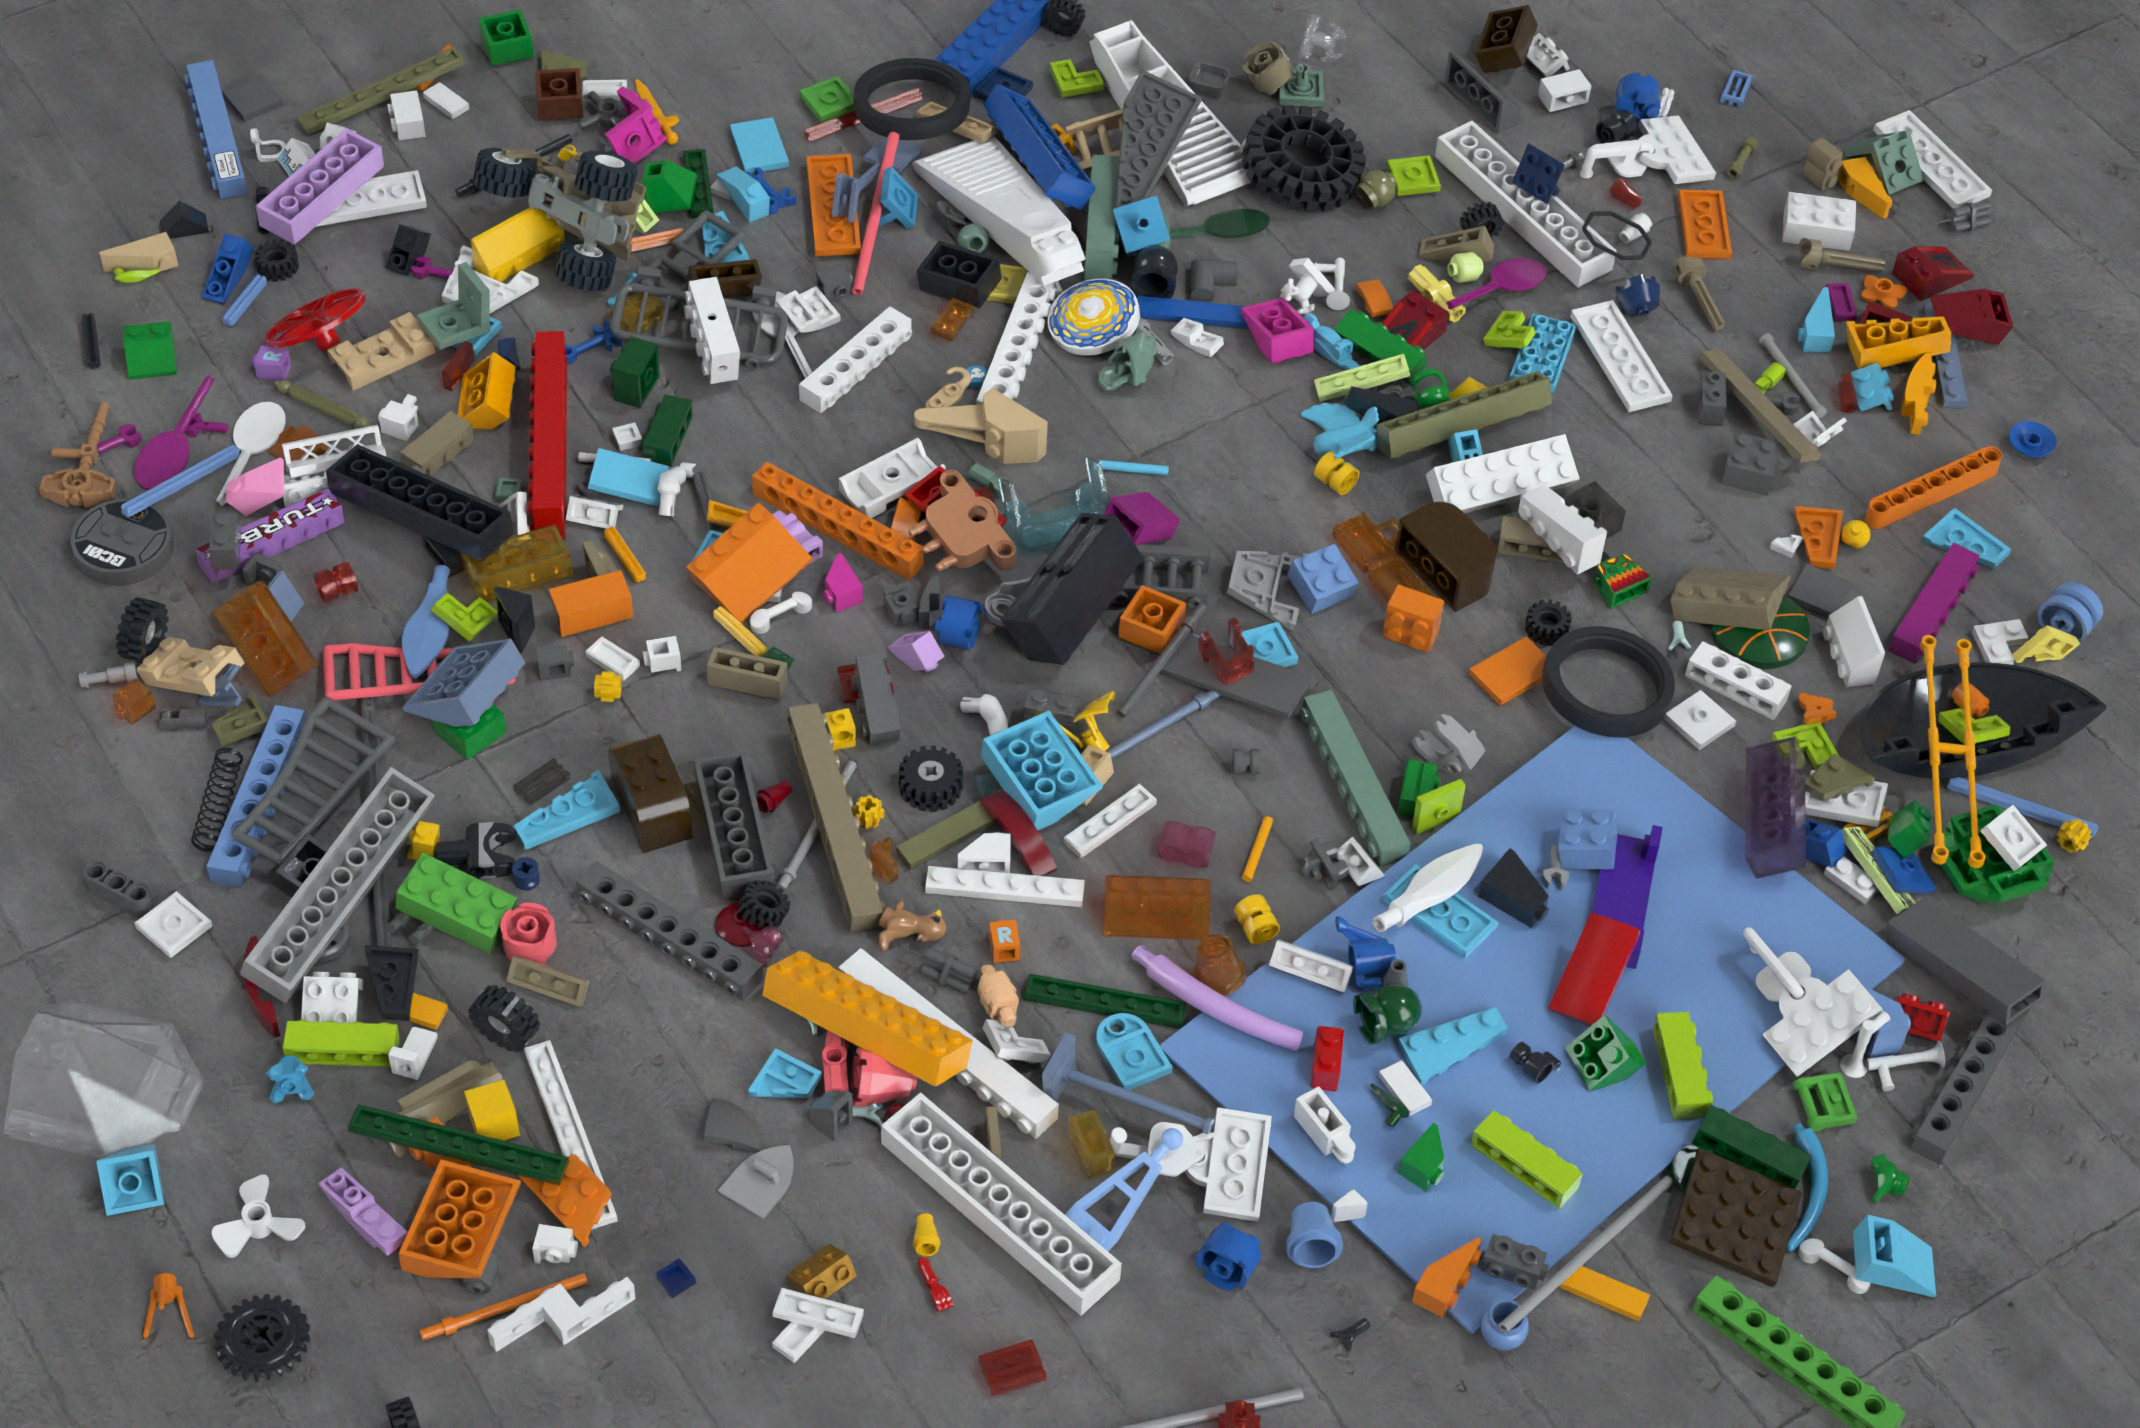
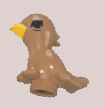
(902, 923)

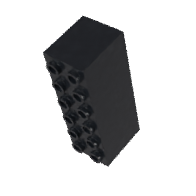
(1072, 588)

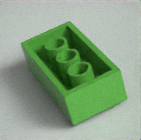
(454, 902)

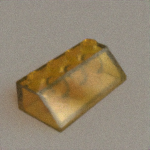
(520, 563)

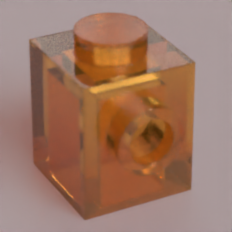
(133, 702)

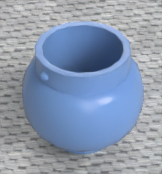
(1493, 1317)

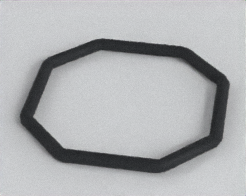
(1627, 221)

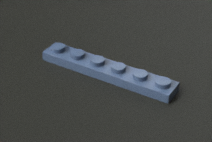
(1948, 371)

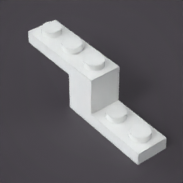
(561, 1313)

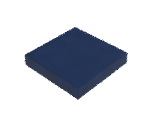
(1005, 78)

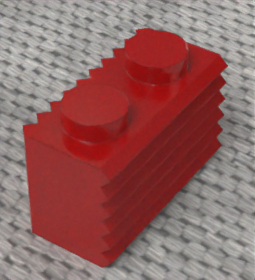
(1327, 1058)

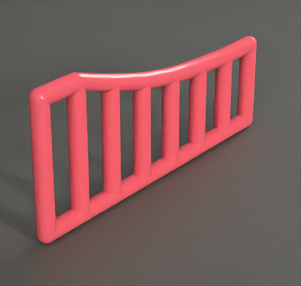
(381, 688)

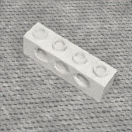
(1738, 680)

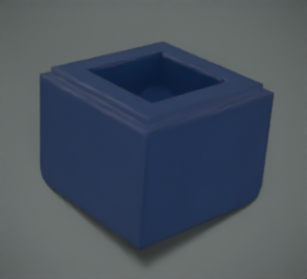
(508, 351)

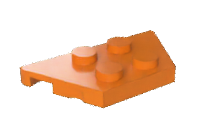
(576, 1200)

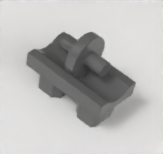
(1320, 865)

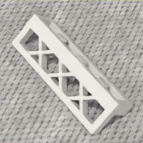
(322, 462)

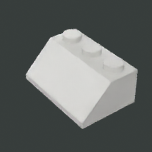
(1854, 644)

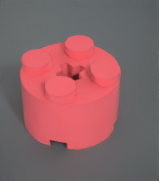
(528, 932)

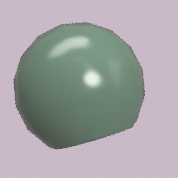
(974, 237)

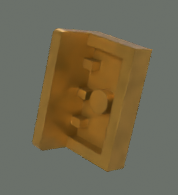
(823, 1272)

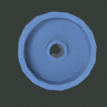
(2072, 610)

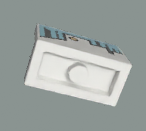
(295, 155)
(592, 511)

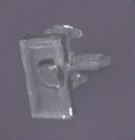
(1318, 39)

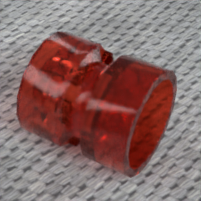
(338, 581)

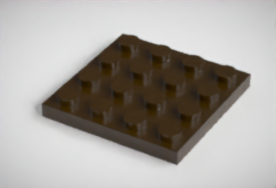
(1736, 1217)

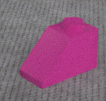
(842, 585)

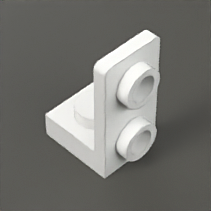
(413, 1055)

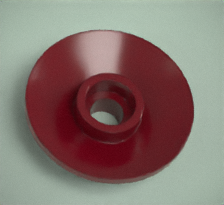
(729, 926)

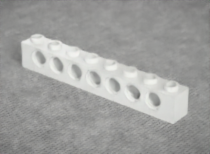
(1019, 338)

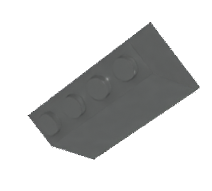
(1481, 93)

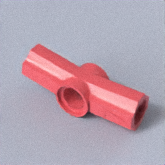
(835, 1063)

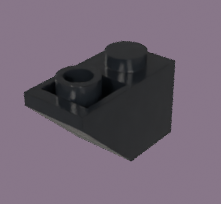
(407, 246)

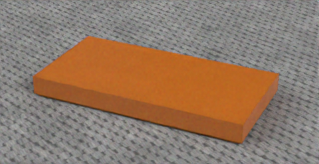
(1704, 224)

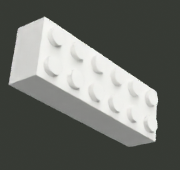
(1504, 474)

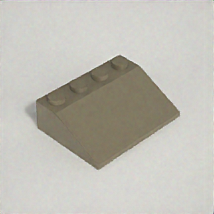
(1729, 597)

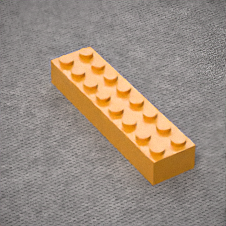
(867, 1018)

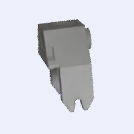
(1459, 756)

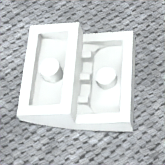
(809, 310)

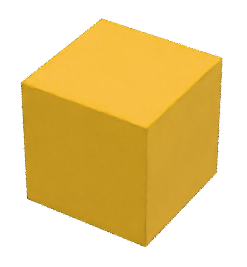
(492, 1111)

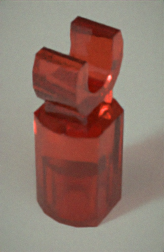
(1847, 394)

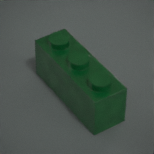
(667, 430)

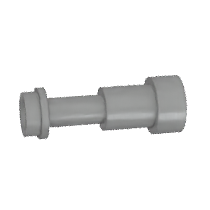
(115, 674)

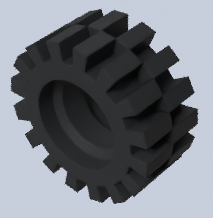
(1061, 24)
(1480, 213)
(278, 269)
(1548, 611)
(763, 893)
(402, 1414)

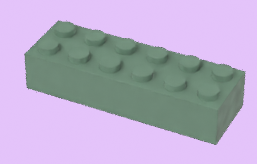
(1101, 220)

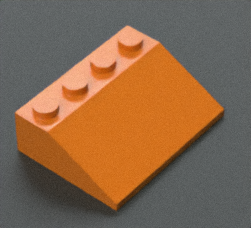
(748, 563)
(457, 1222)

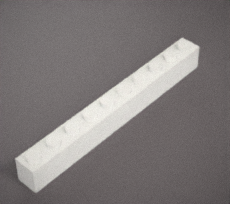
(985, 1073)

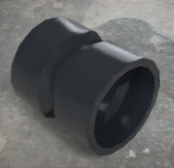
(1616, 127)

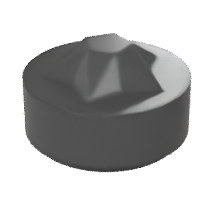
(583, 487)

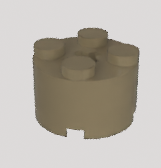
(1268, 67)

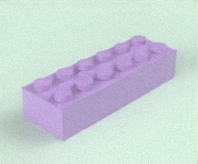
(320, 186)

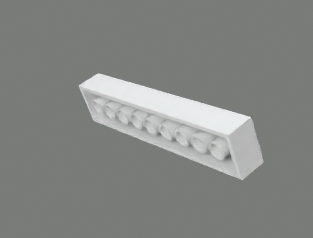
(1549, 228)
(1001, 1204)

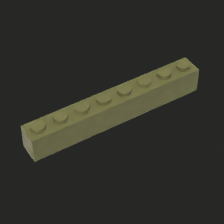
(1464, 414)

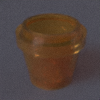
(1219, 964)

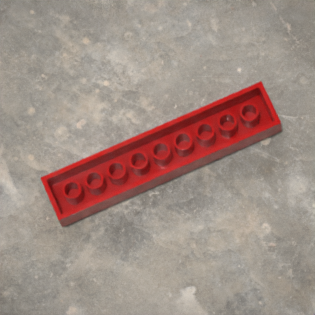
(549, 432)

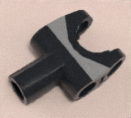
(478, 850)

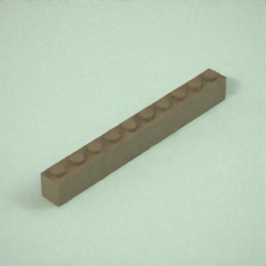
(835, 817)

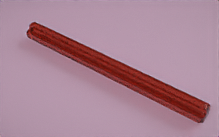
(850, 119)

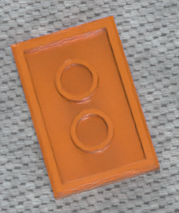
(1510, 671)

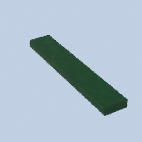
(1104, 1000)

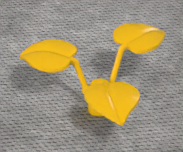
(1092, 736)

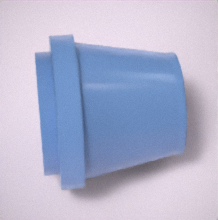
(1313, 1236)

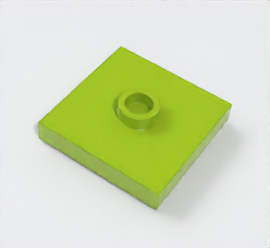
(1414, 175)
(1438, 806)

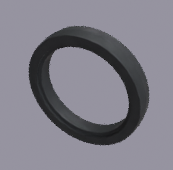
(912, 69)
(1597, 721)

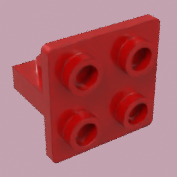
(1925, 1020)

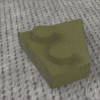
(556, 61)
(240, 722)
(1836, 778)

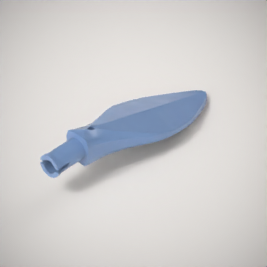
(425, 632)

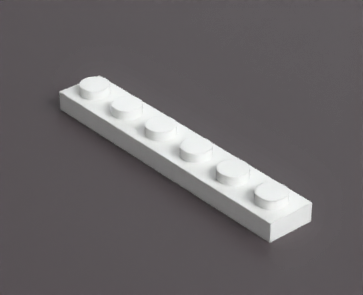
(1004, 886)

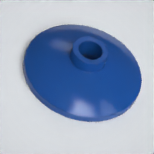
(2032, 439)

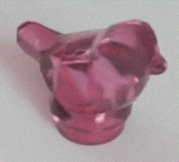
(763, 943)

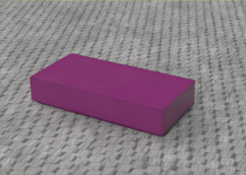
(1841, 302)

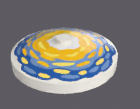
(1093, 316)

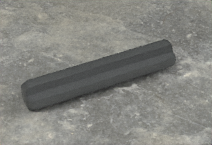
(704, 495)

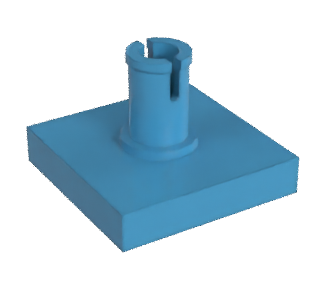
(1141, 224)

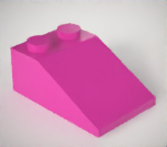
(1279, 330)

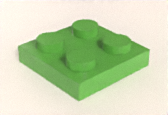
(828, 99)

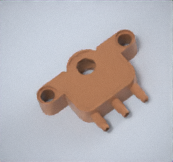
(957, 535)

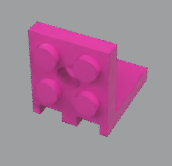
(639, 123)

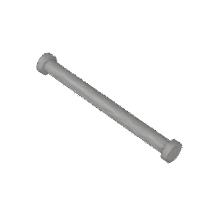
(1767, 341)

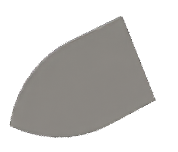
(760, 1180)

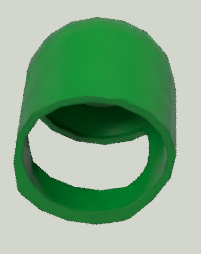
(1432, 395)

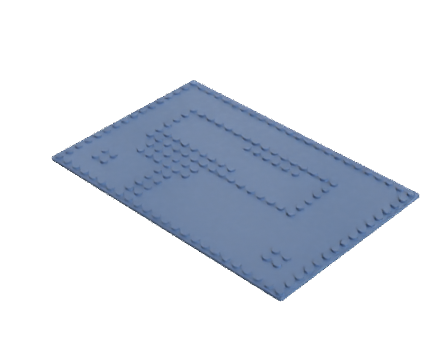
(1614, 1135)

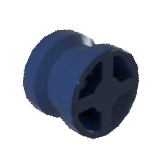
(523, 880)

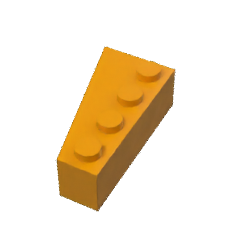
(1897, 340)

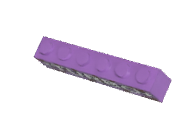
(280, 531)

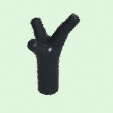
(1351, 1332)

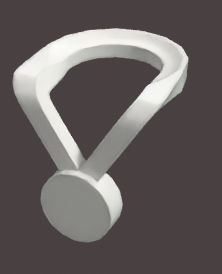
(265, 158)

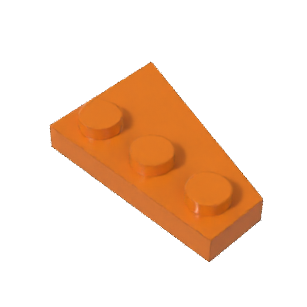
(1820, 534)

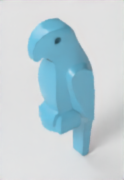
(1331, 345)

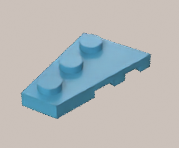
(1964, 532)

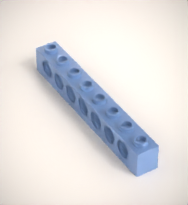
(230, 858)

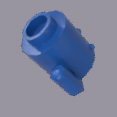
(1366, 953)

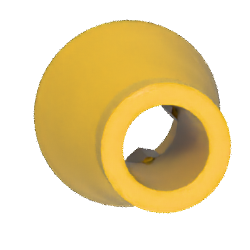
(926, 1237)

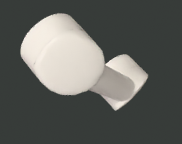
(761, 618)
(1813, 1249)

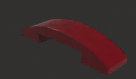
(1022, 832)
(264, 1010)

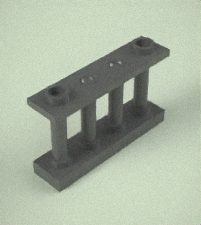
(1172, 560)

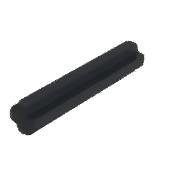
(91, 340)

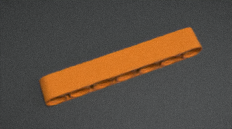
(1933, 487)

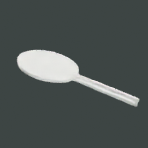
(770, 326)
(254, 433)

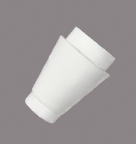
(1630, 233)

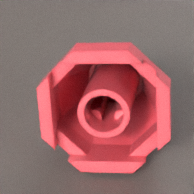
(878, 1080)

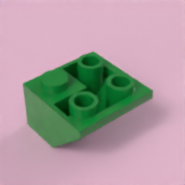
(668, 186)
(1604, 1054)

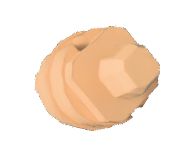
(998, 995)

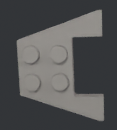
(1256, 581)

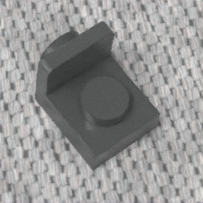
(261, 567)

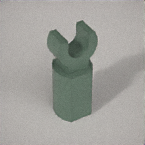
(986, 478)

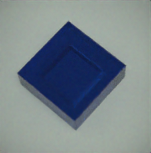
(675, 1278)

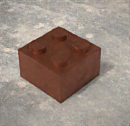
(559, 94)

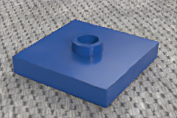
(1903, 873)

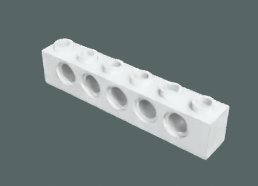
(855, 360)

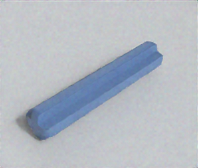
(244, 300)

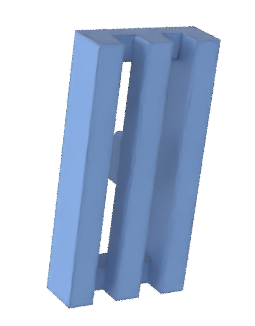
(1732, 98)

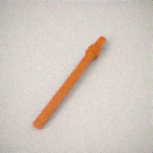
(450, 1325)

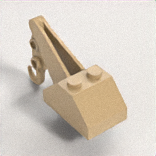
(1003, 425)

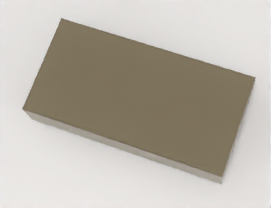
(992, 1131)

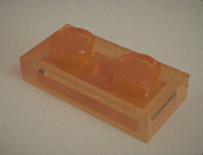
(952, 319)

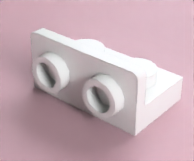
(1546, 57)
(303, 486)

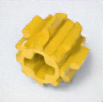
(607, 686)
(868, 811)
(2074, 835)

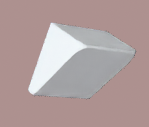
(1349, 1207)

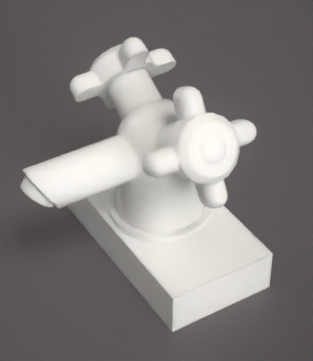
(1310, 283)

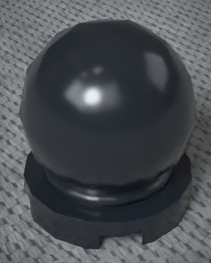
(1154, 272)

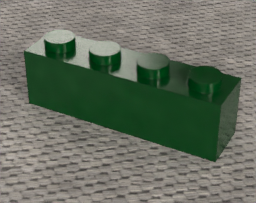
(1751, 1147)

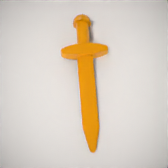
(665, 122)

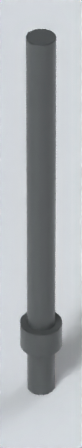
(1188, 626)

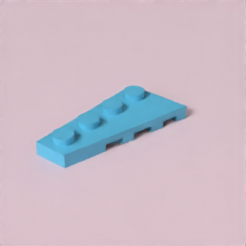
(578, 808)

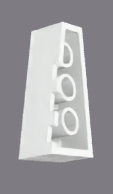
(1563, 528)

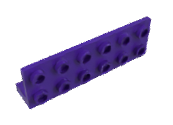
(1625, 890)

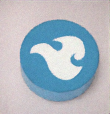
(978, 376)

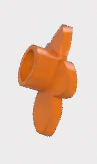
(1883, 291)

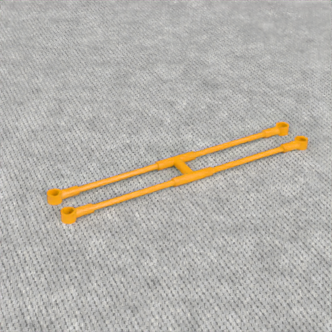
(1968, 749)

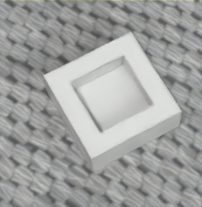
(627, 436)

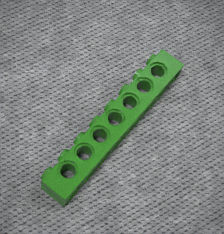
(1782, 1360)

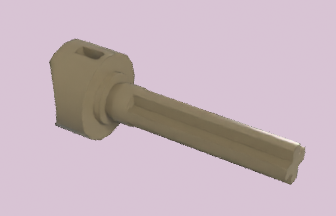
(1813, 254)
(1692, 274)

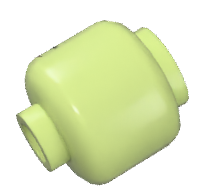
(1465, 267)

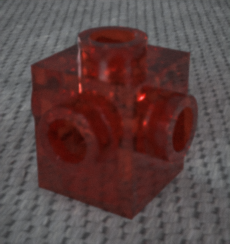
(1239, 1415)

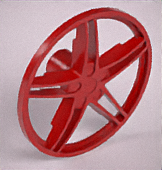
(319, 322)

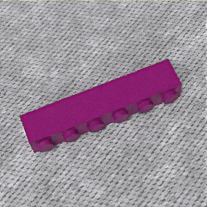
(1935, 602)

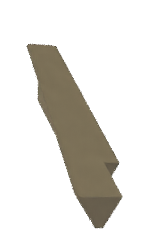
(444, 1095)

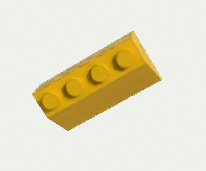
(516, 244)

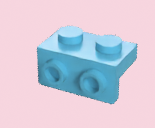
(1872, 387)

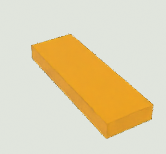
(1607, 1292)

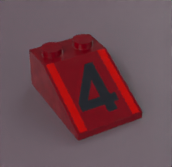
(1929, 270)
(1417, 320)

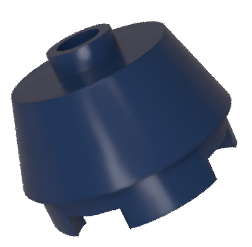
(1639, 295)

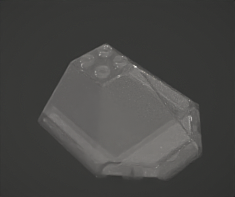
(99, 1080)

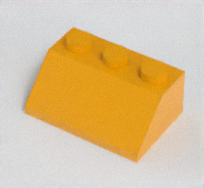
(487, 393)

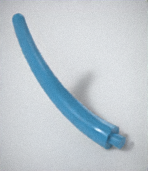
(1818, 1173)

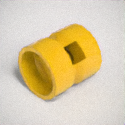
(1336, 473)
(1257, 919)

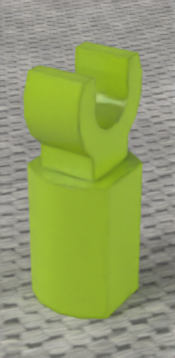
(1770, 377)

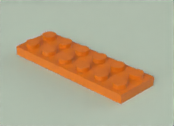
(831, 234)

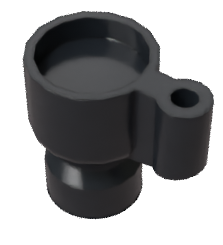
(1534, 1065)

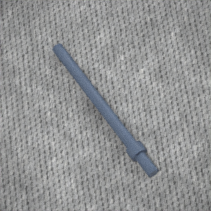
(1198, 702)

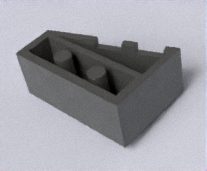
(875, 698)

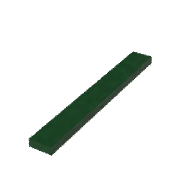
(458, 1144)

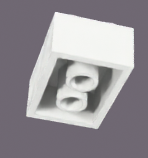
(1819, 219)

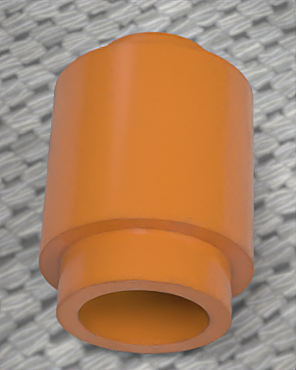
(1978, 701)

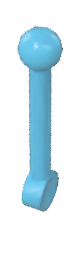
(611, 301)

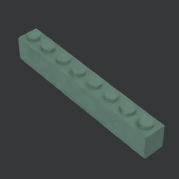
(1355, 778)

